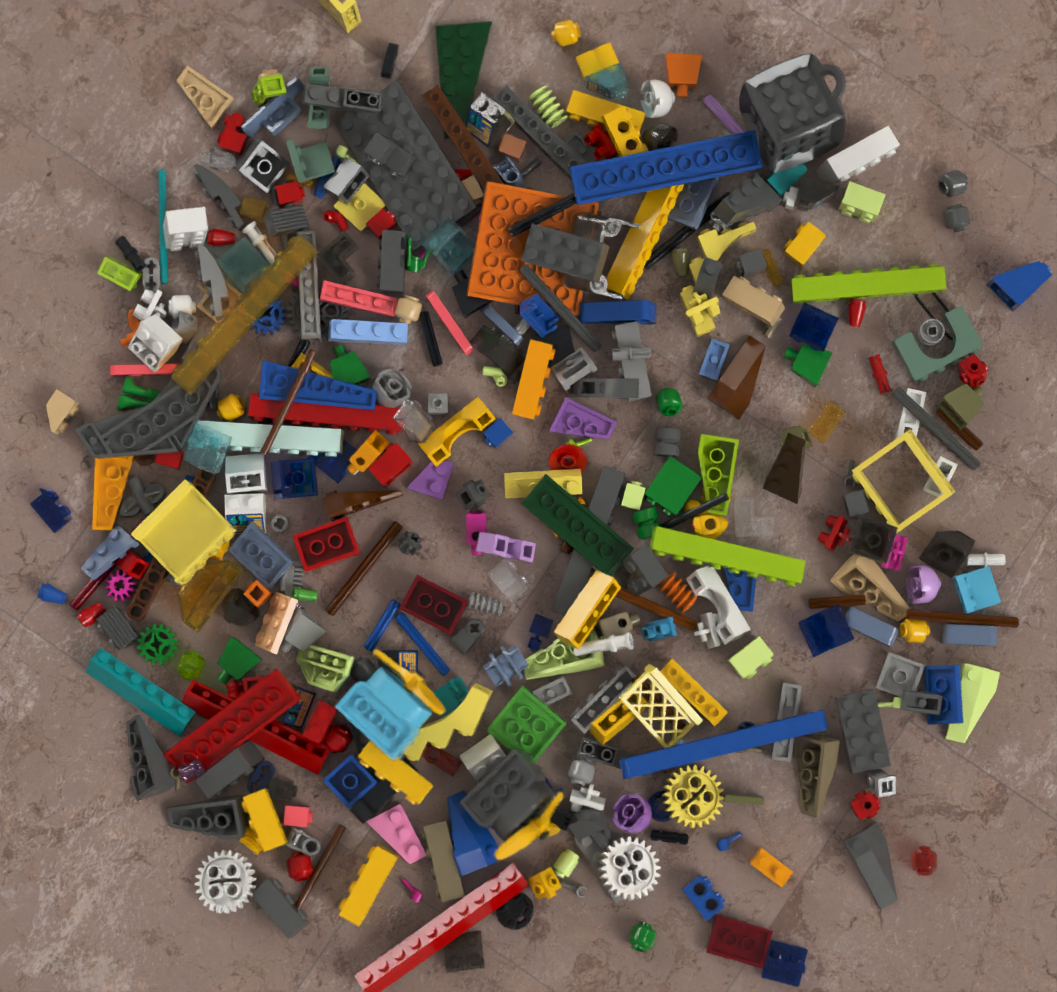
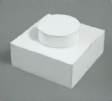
(789, 197)

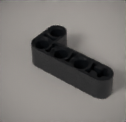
(375, 798)

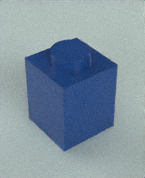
(497, 434)

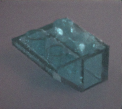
(207, 449)

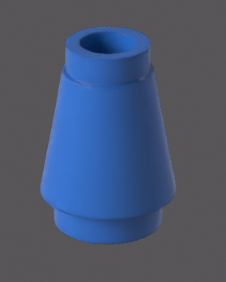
(51, 594)

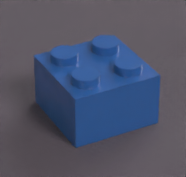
(350, 781)

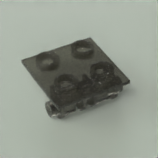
(464, 953)

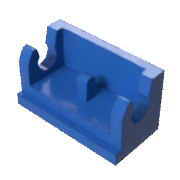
(538, 315)

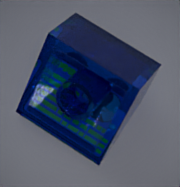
(294, 478)

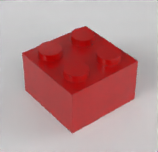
(390, 464)

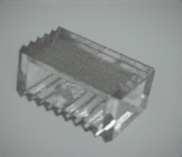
(414, 421)

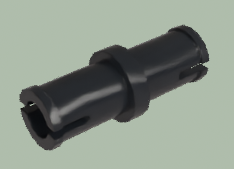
(130, 253)

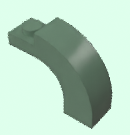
(319, 117)

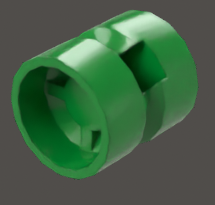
(647, 521)

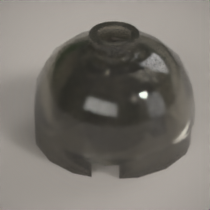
(659, 136)
(238, 608)

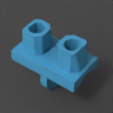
(659, 629)

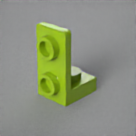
(268, 87)

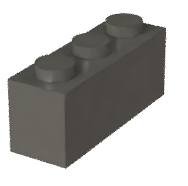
(280, 907)

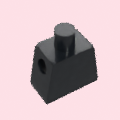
(467, 304)

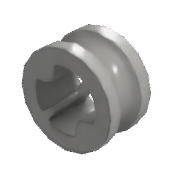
(284, 527)

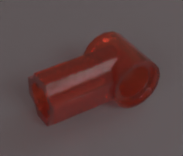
(444, 760)

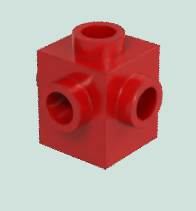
(972, 371)
(858, 805)

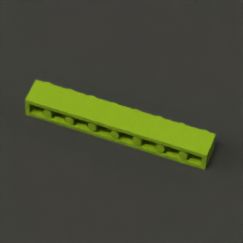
(868, 285)
(727, 555)

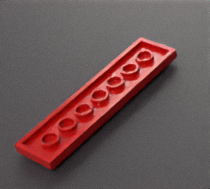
(235, 722)

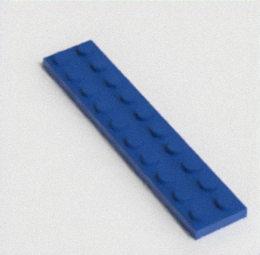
(665, 167)

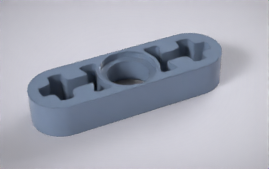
(502, 325)

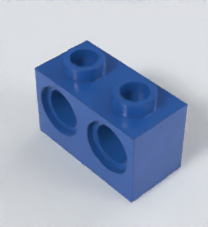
(699, 900)

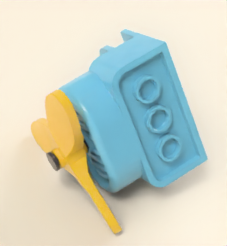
(390, 708)

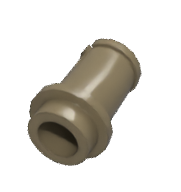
(768, 331)

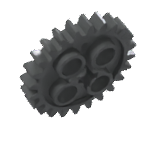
(324, 318)

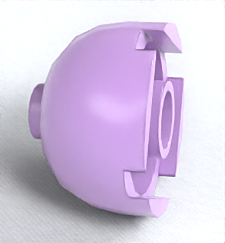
(922, 584)

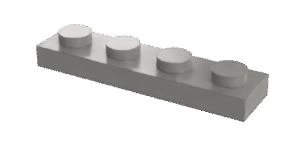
(787, 708)
(593, 854)

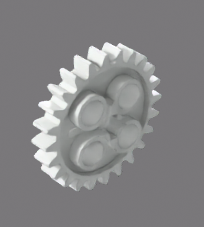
(225, 863)
(613, 873)

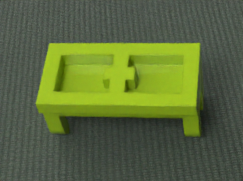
(119, 273)

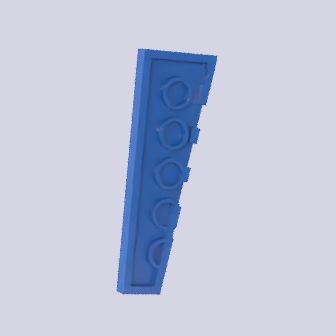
(315, 388)

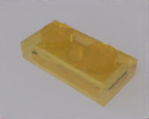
(826, 422)

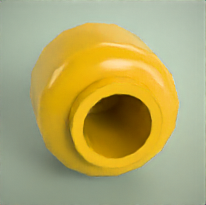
(566, 33)
(231, 407)
(914, 630)

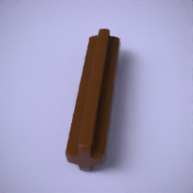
(965, 433)
(827, 602)

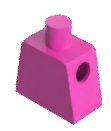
(475, 522)

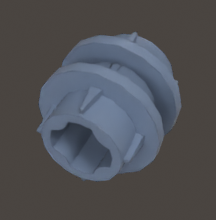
(505, 665)

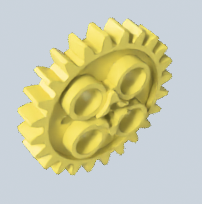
(704, 809)

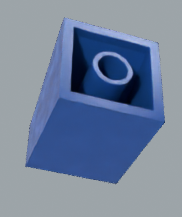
(1019, 284)

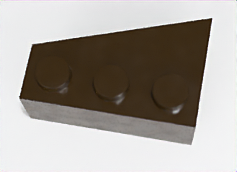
(787, 470)

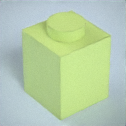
(633, 496)

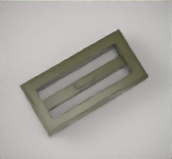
(745, 799)

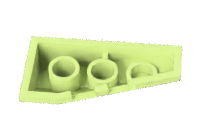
(560, 660)
(977, 689)

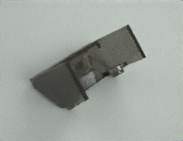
(594, 228)

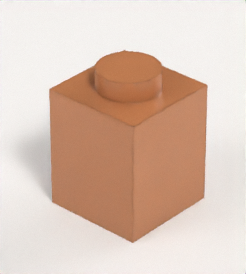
(511, 147)

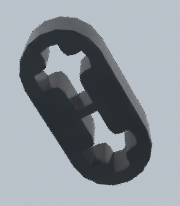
(389, 61)

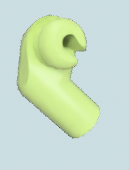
(497, 374)

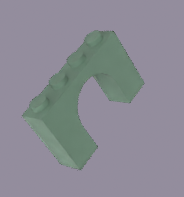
(964, 342)

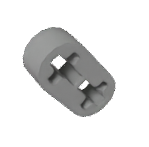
(147, 275)

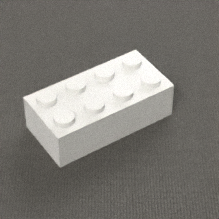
(185, 228)

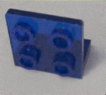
(813, 327)
(51, 510)
(825, 630)

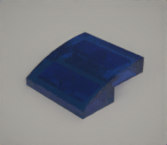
(337, 466)

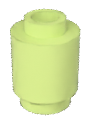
(565, 863)

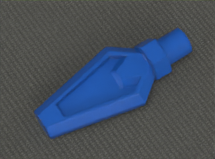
(320, 191)

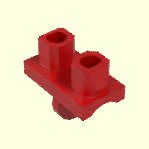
(603, 143)
(838, 532)

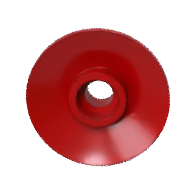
(577, 461)

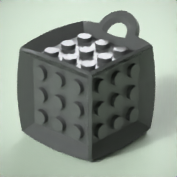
(794, 111)

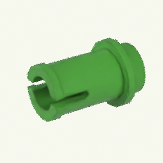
(304, 594)

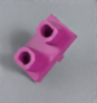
(896, 554)

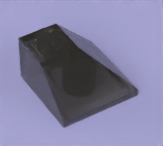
(873, 539)
(947, 551)

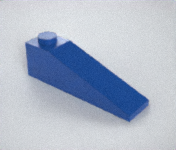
(472, 842)

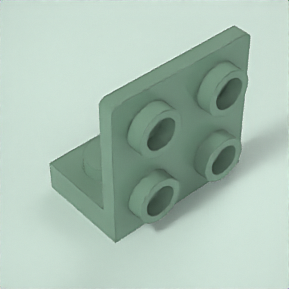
(310, 161)

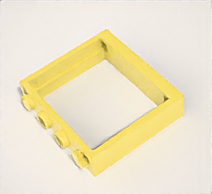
(927, 462)

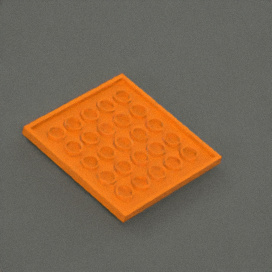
(499, 254)

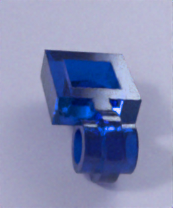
(541, 627)

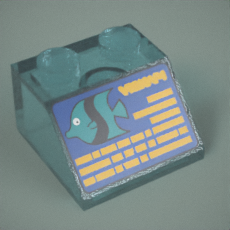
(609, 82)

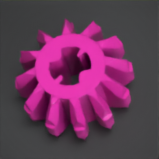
(118, 578)

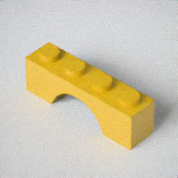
(472, 417)

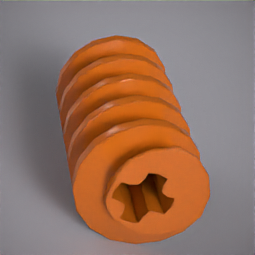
(677, 592)

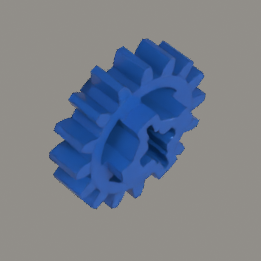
(270, 320)

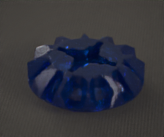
(660, 816)

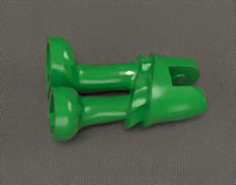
(131, 388)

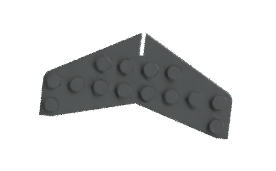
(151, 426)

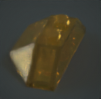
(206, 591)

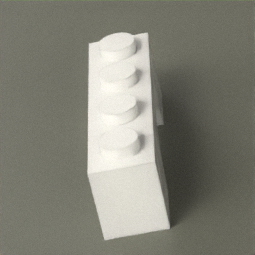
(708, 584)

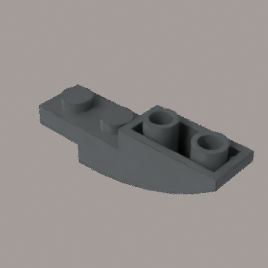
(342, 99)
(217, 189)
(604, 388)
(604, 754)

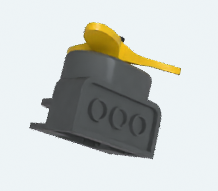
(514, 803)

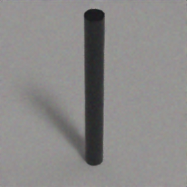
(695, 511)

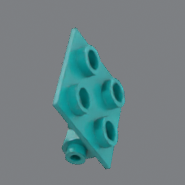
(451, 695)

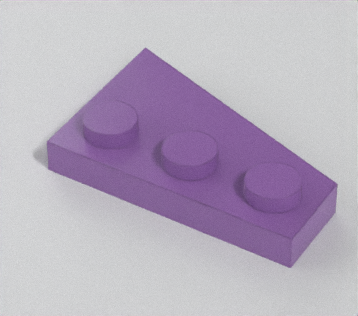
(582, 421)

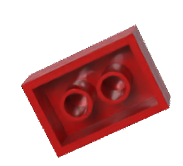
(326, 544)

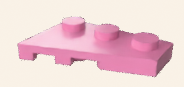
(399, 833)

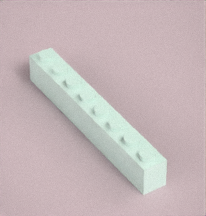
(288, 438)

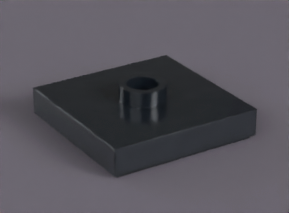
(561, 342)

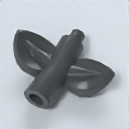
(141, 498)

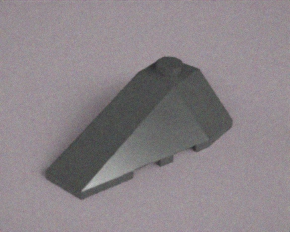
(872, 859)

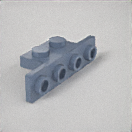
(277, 112)

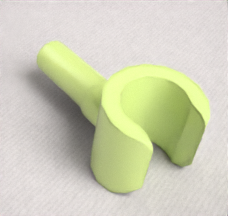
(341, 153)
(896, 703)

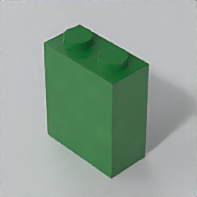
(672, 487)

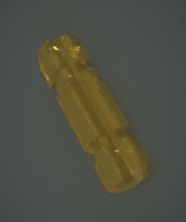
(772, 268)

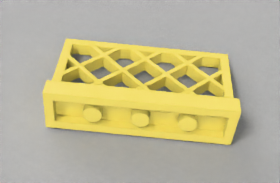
(668, 692)

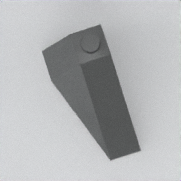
(149, 763)
(214, 817)

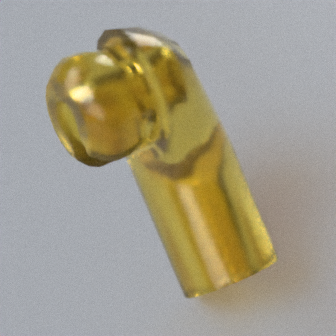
(293, 178)

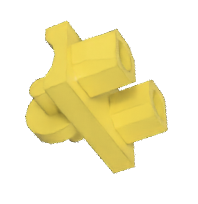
(694, 313)

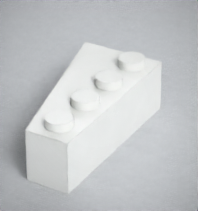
(858, 157)

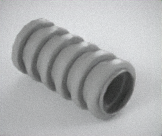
(485, 604)

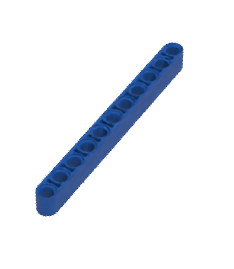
(723, 744)

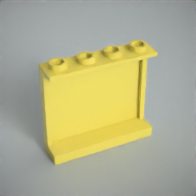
(344, 13)
(184, 532)

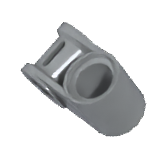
(301, 841)

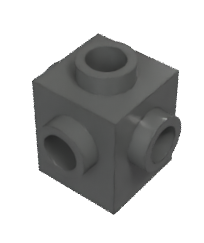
(473, 494)

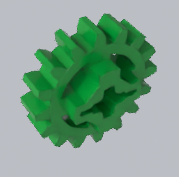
(159, 653)

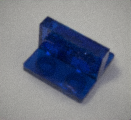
(784, 963)

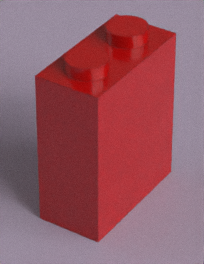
(320, 722)

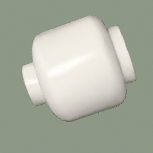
(181, 303)

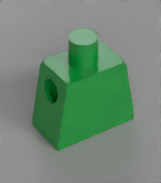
(808, 363)
(348, 367)
(236, 661)

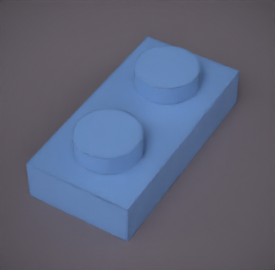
(714, 359)

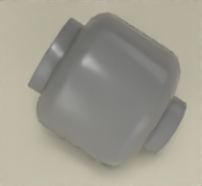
(581, 772)

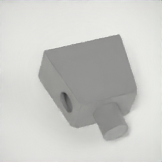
(301, 631)

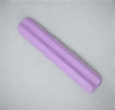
(722, 114)

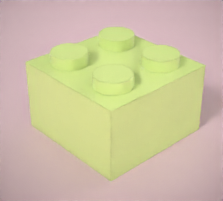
(861, 202)
(751, 657)

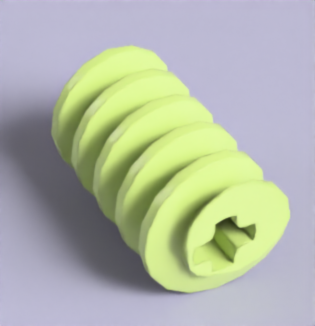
(547, 107)

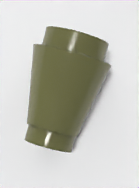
(680, 260)

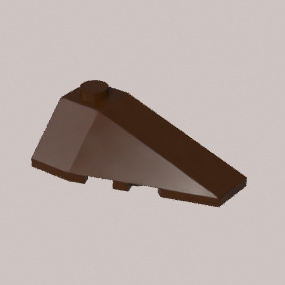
(737, 383)
(347, 503)

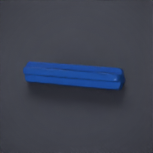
(382, 625)

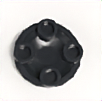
(516, 912)

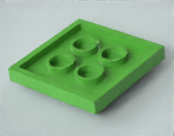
(526, 724)

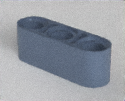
(871, 627)
(969, 635)

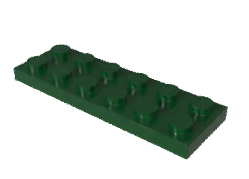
(577, 525)

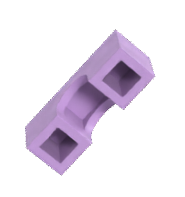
(506, 547)

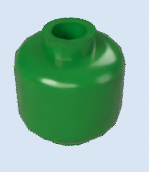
(669, 402)
(642, 937)

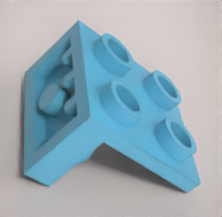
(976, 590)

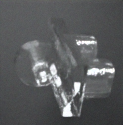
(219, 160)

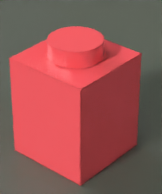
(297, 816)

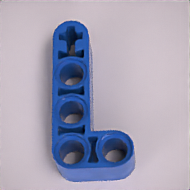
(618, 312)

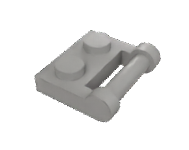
(570, 365)

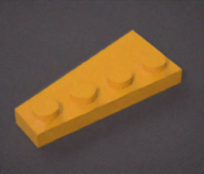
(109, 486)

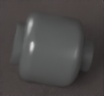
(953, 183)
(956, 217)
(362, 669)

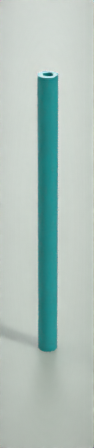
(162, 210)

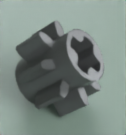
(409, 543)

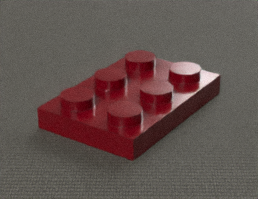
(739, 941)

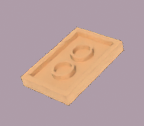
(275, 622)

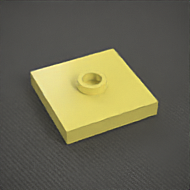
(361, 207)

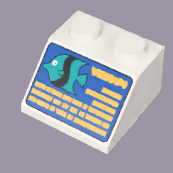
(244, 509)

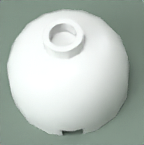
(657, 98)

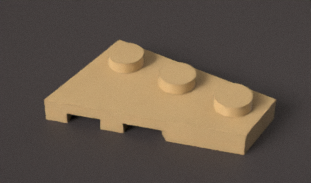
(205, 95)

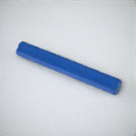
(422, 644)

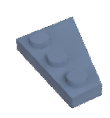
(108, 551)

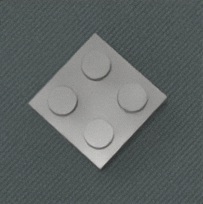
(899, 675)

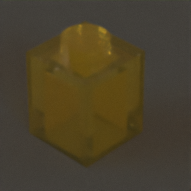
(253, 209)

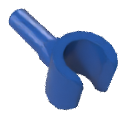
(723, 843)

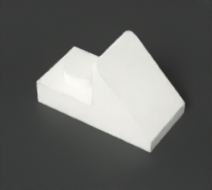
(947, 468)

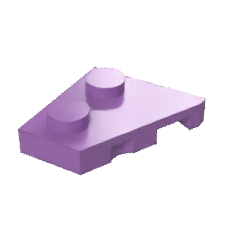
(433, 480)

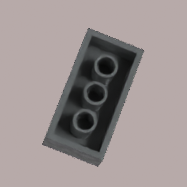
(565, 253)
(862, 731)

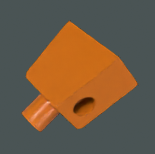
(682, 72)

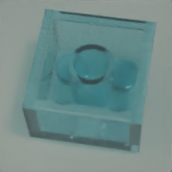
(450, 246)
(242, 264)

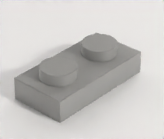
(553, 691)

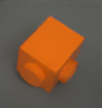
(258, 593)

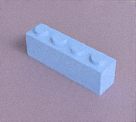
(367, 332)

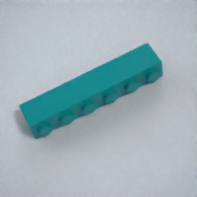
(140, 691)

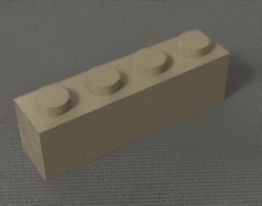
(441, 854)

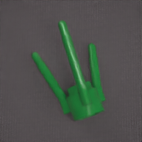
(413, 262)

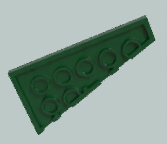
(459, 61)

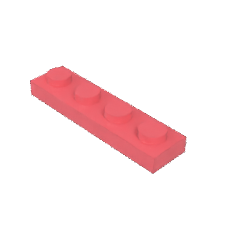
(358, 299)

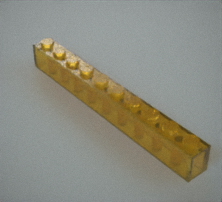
(244, 314)

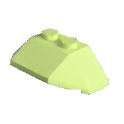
(325, 667)

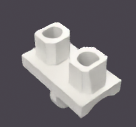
(150, 298)
(707, 630)
(586, 797)

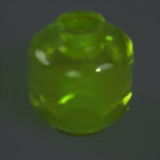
(191, 665)

